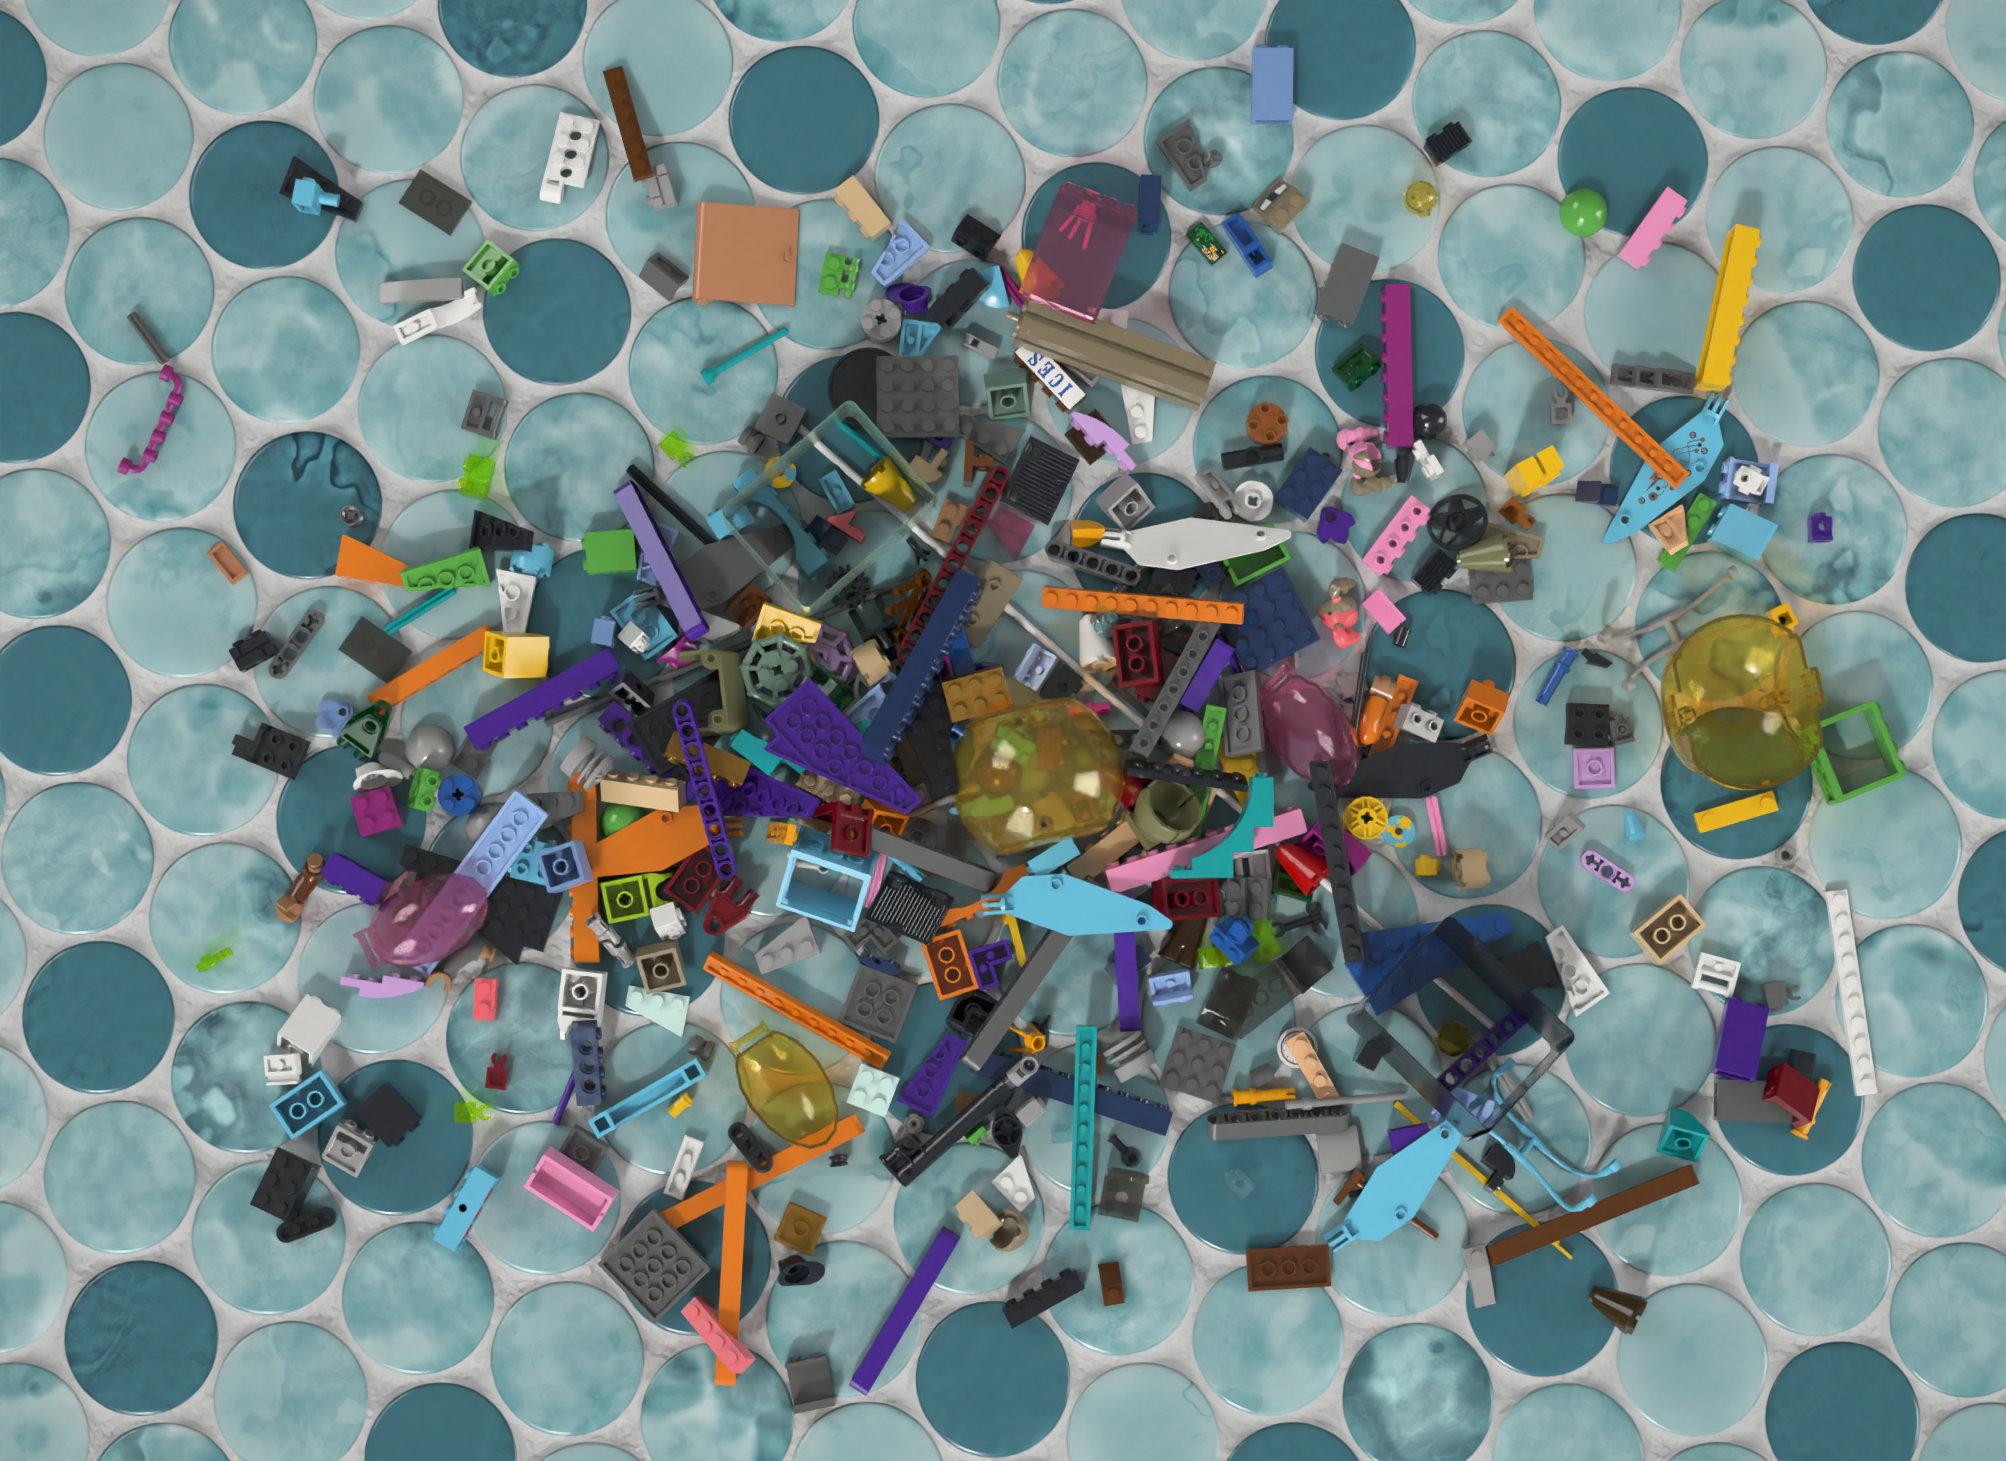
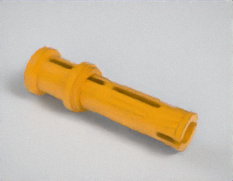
(1252, 1096)
(1802, 1131)

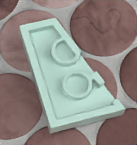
(660, 1007)

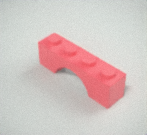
(727, 1348)

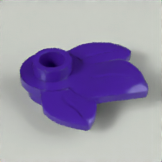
(1336, 528)

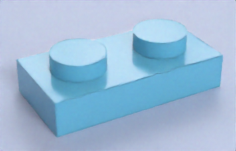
(836, 492)

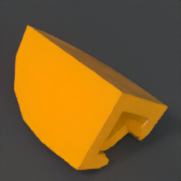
(1085, 532)

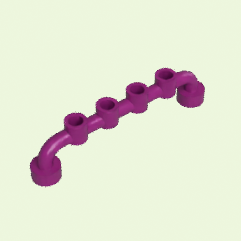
(158, 435)

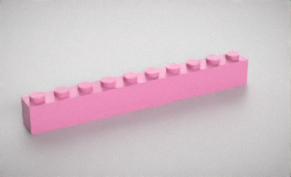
(1156, 863)

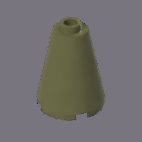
(1488, 555)

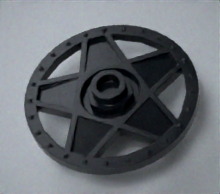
(1457, 522)

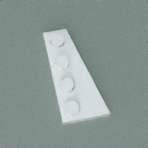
(1577, 975)

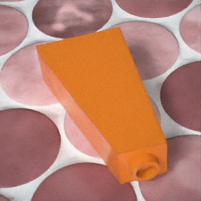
(367, 564)

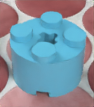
(535, 562)

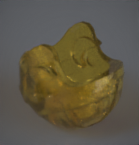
(1420, 198)
(1453, 1038)

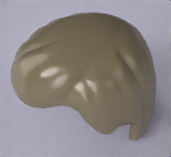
(1012, 1232)

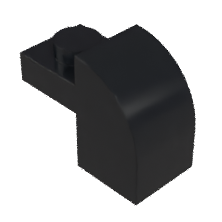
(1501, 1164)

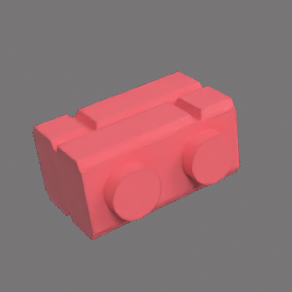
(486, 999)

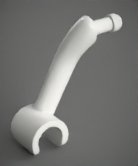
(804, 864)

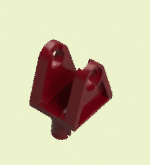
(726, 910)

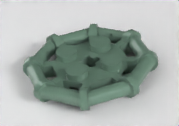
(775, 658)

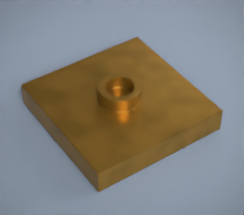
(800, 1228)

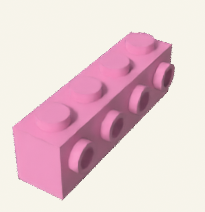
(1652, 228)
(1395, 536)

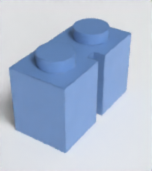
(605, 632)

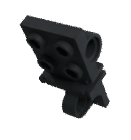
(273, 750)

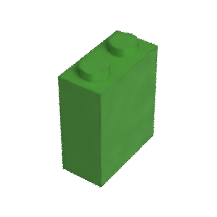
(610, 552)

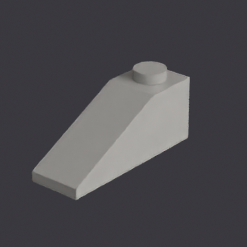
(1478, 1274)

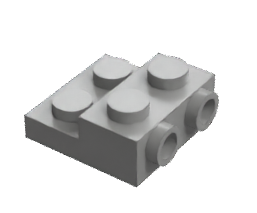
(350, 1147)

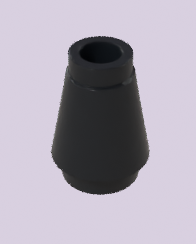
(1403, 467)

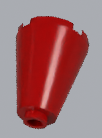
(1302, 866)

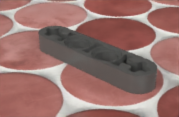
(293, 642)

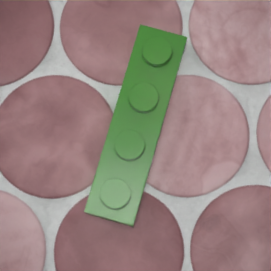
(1695, 519)

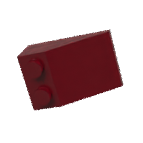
(1187, 898)

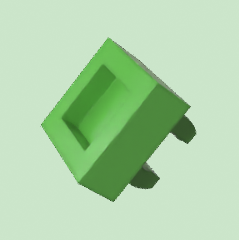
(973, 1135)

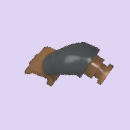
(469, 952)

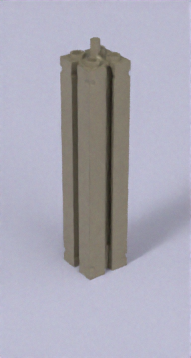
(1114, 354)

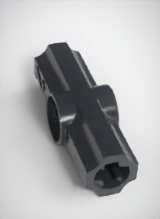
(1265, 454)

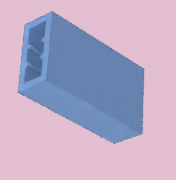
(1272, 85)

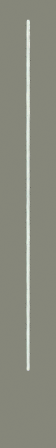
(1106, 693)

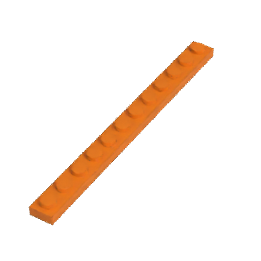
(1593, 398)

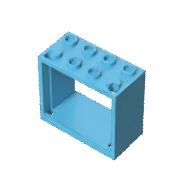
(817, 902)

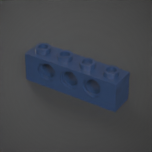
(586, 1093)

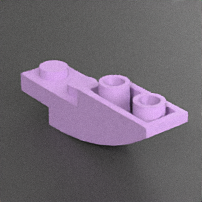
(1098, 433)
(391, 985)

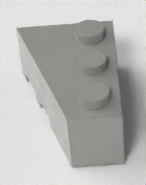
(789, 947)

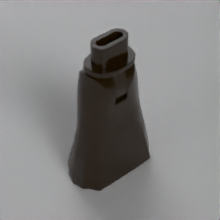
(1183, 943)

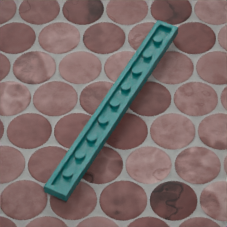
(1083, 1127)

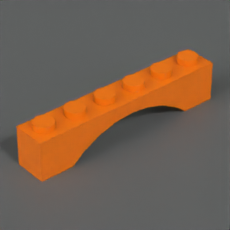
(1008, 880)

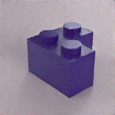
(984, 958)

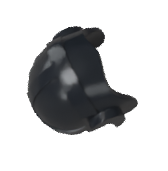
(1429, 420)

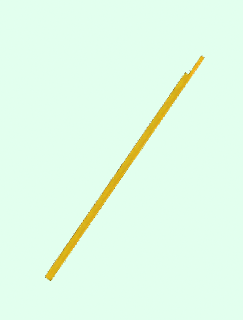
(1483, 1179)

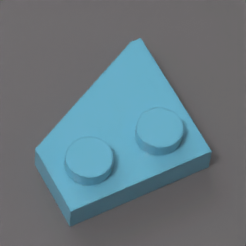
(917, 337)

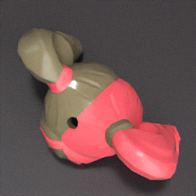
(1343, 612)

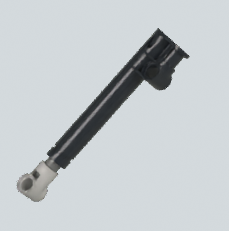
(912, 1162)

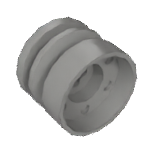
(585, 762)
(1129, 1056)

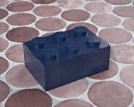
(1307, 484)

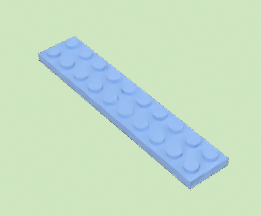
(499, 846)

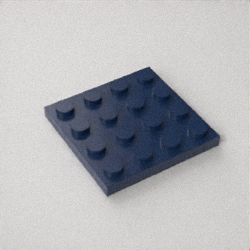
(1273, 622)

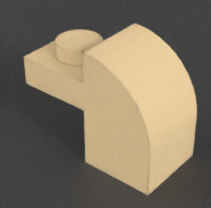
(930, 472)

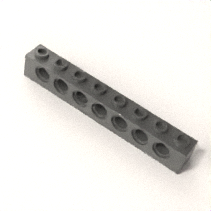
(1173, 689)

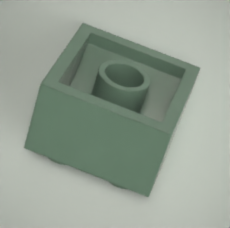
(1006, 394)

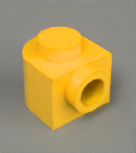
(1426, 866)

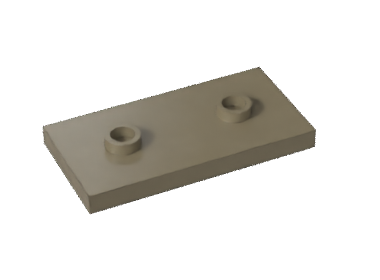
(997, 590)

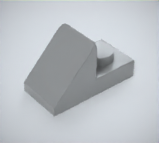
(1564, 831)

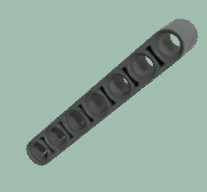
(932, 859)
(1277, 1122)

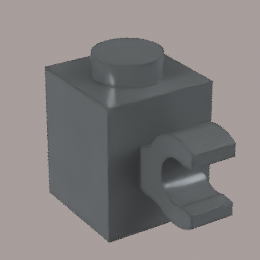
(1776, 995)

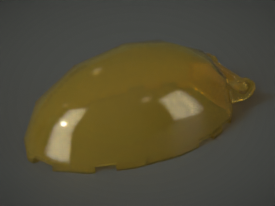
(786, 1087)

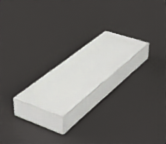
(684, 1167)

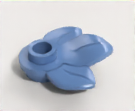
(331, 717)

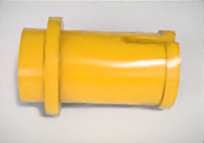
(680, 1104)

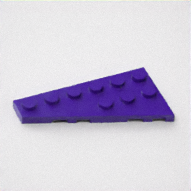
(763, 797)

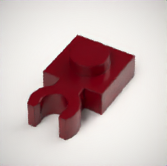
(497, 1076)

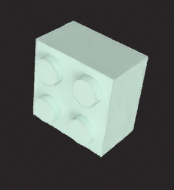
(873, 1089)

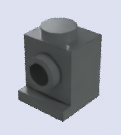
(1615, 736)

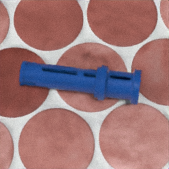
(1561, 667)

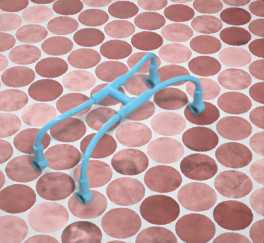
(1532, 1140)

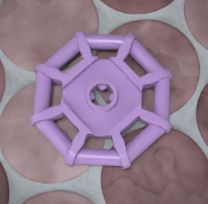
(829, 652)

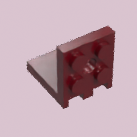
(845, 817)

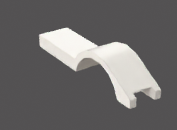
(437, 317)

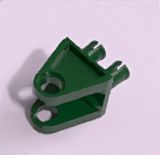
(366, 729)

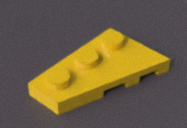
(792, 624)

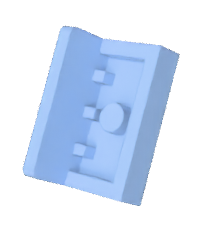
(1035, 668)
(1170, 987)

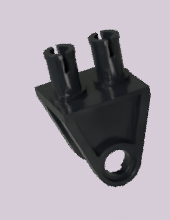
(880, 633)

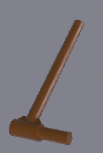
(1357, 1180)

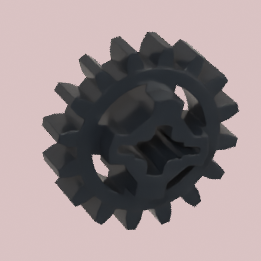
(855, 591)

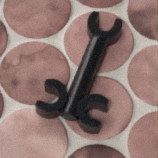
(1314, 917)

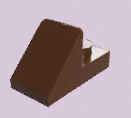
(1111, 1283)

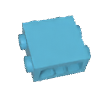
(526, 865)

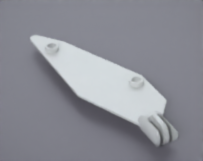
(1191, 542)

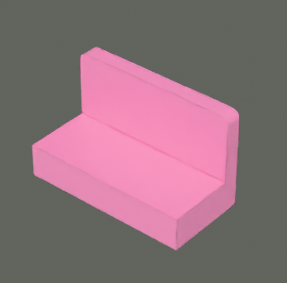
(1383, 611)

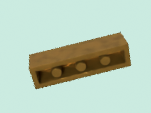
(722, 764)

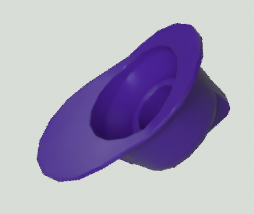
(910, 296)

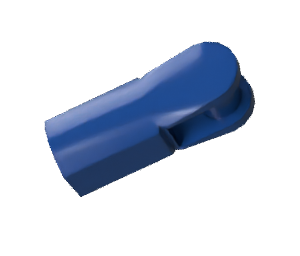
(956, 732)

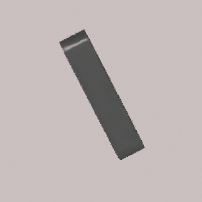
(1086, 556)

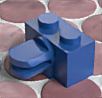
(1235, 939)

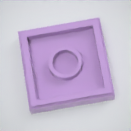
(1593, 768)

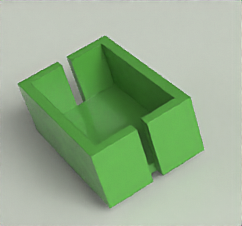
(1250, 566)

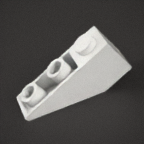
(634, 638)

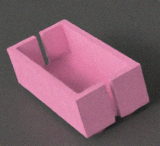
(571, 1189)

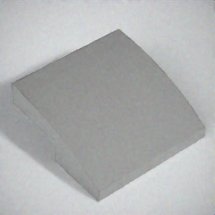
(1339, 1151)

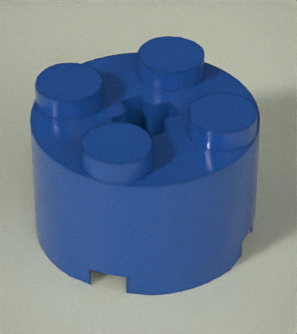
(450, 787)

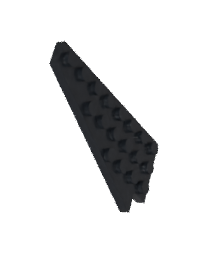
(656, 726)
(517, 911)

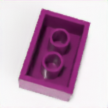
(1356, 851)

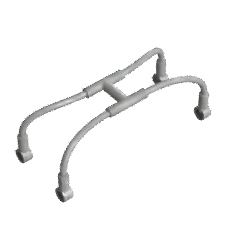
(1604, 636)

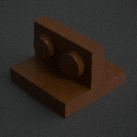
(980, 463)

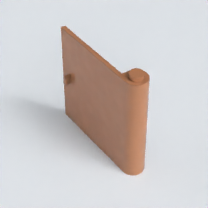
(743, 254)

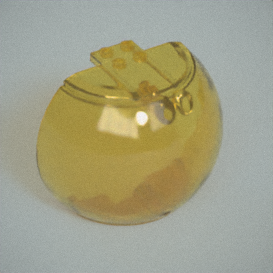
(1742, 703)
(1049, 768)

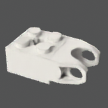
(575, 1005)

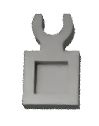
(1560, 411)

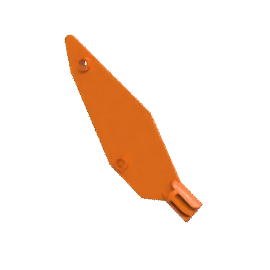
(654, 842)

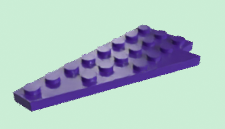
(825, 742)

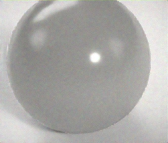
(1182, 735)
(430, 748)
(480, 820)

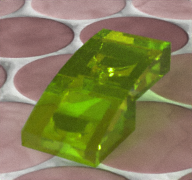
(1212, 957)

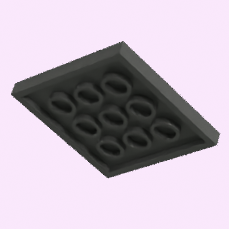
(918, 396)
(655, 1265)

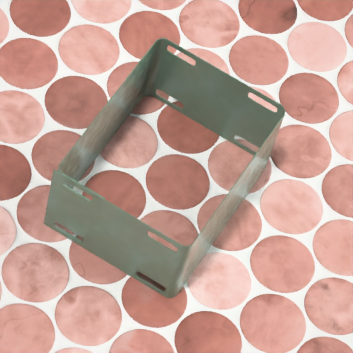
(847, 409)

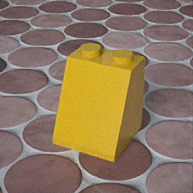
(515, 654)

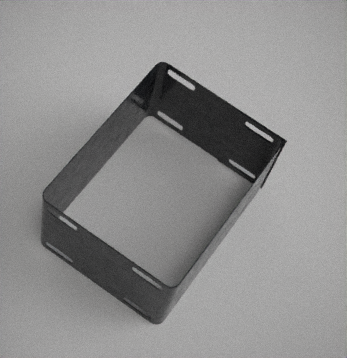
(1507, 987)

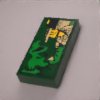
(1206, 244)

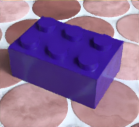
(356, 879)

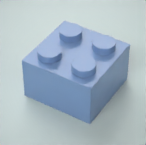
(565, 866)

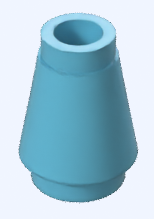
(1633, 827)

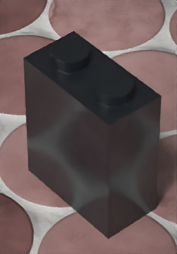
(389, 1115)

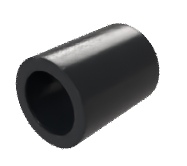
(1401, 636)

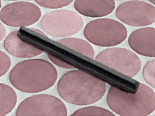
(670, 505)

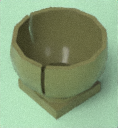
(1159, 814)

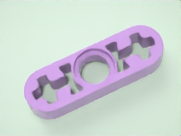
(1617, 884)

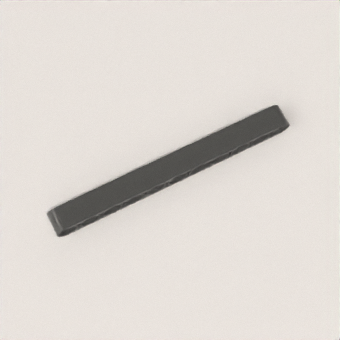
(1016, 995)

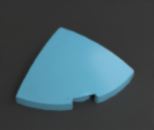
(996, 295)

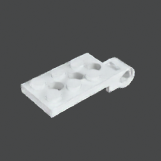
(553, 183)

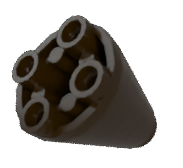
(1618, 1307)

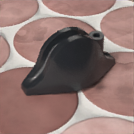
(1007, 1131)

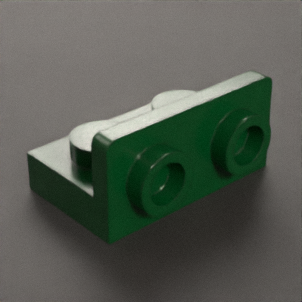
(1357, 367)

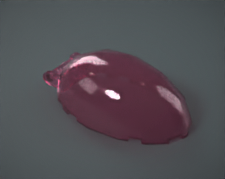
(1308, 726)
(425, 921)

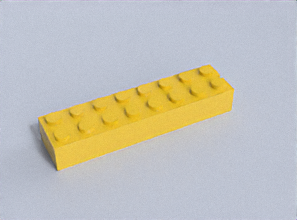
(1727, 308)

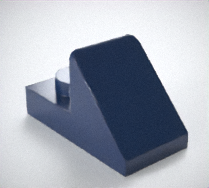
(1596, 493)
(826, 535)

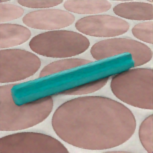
(418, 610)

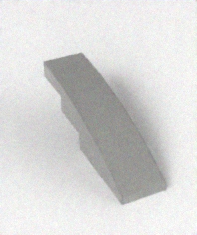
(421, 290)

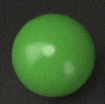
(1583, 212)
(619, 816)

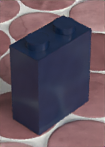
(1149, 204)

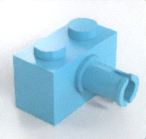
(309, 197)

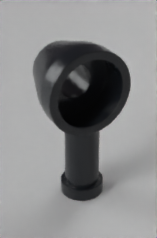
(1126, 1151)

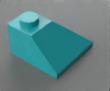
(1682, 1135)

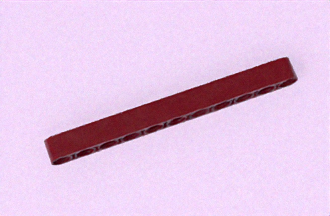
(955, 555)

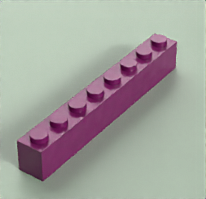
(1398, 366)

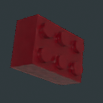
(1138, 654)
(695, 880)

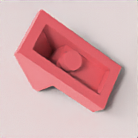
(842, 523)

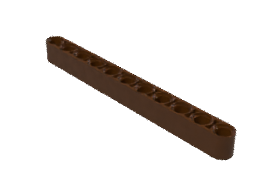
(1589, 1217)

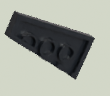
(349, 205)
(499, 535)

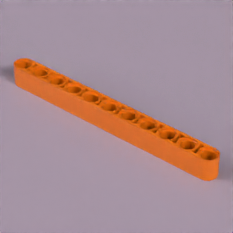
(783, 1162)
(732, 1259)

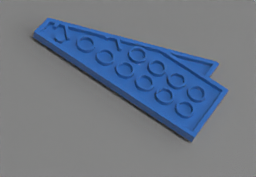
(1426, 964)

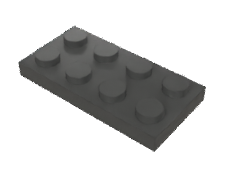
(1243, 717)

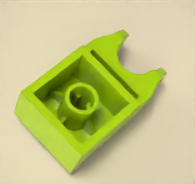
(642, 894)

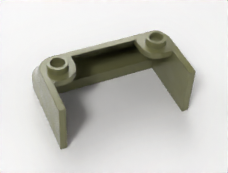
(734, 712)

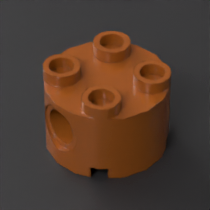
(1266, 424)

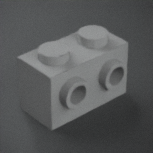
(1418, 722)

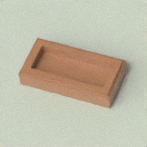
(227, 563)

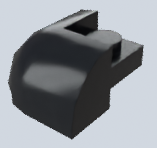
(969, 1012)

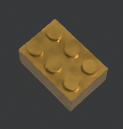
(976, 693)

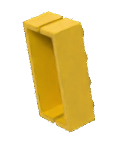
(1534, 472)

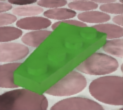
(456, 570)

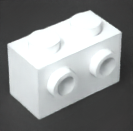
(668, 921)

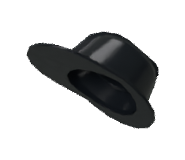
(798, 1271)

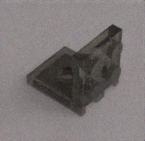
(1126, 1181)

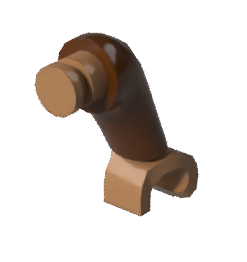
(306, 881)

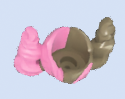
(1365, 460)

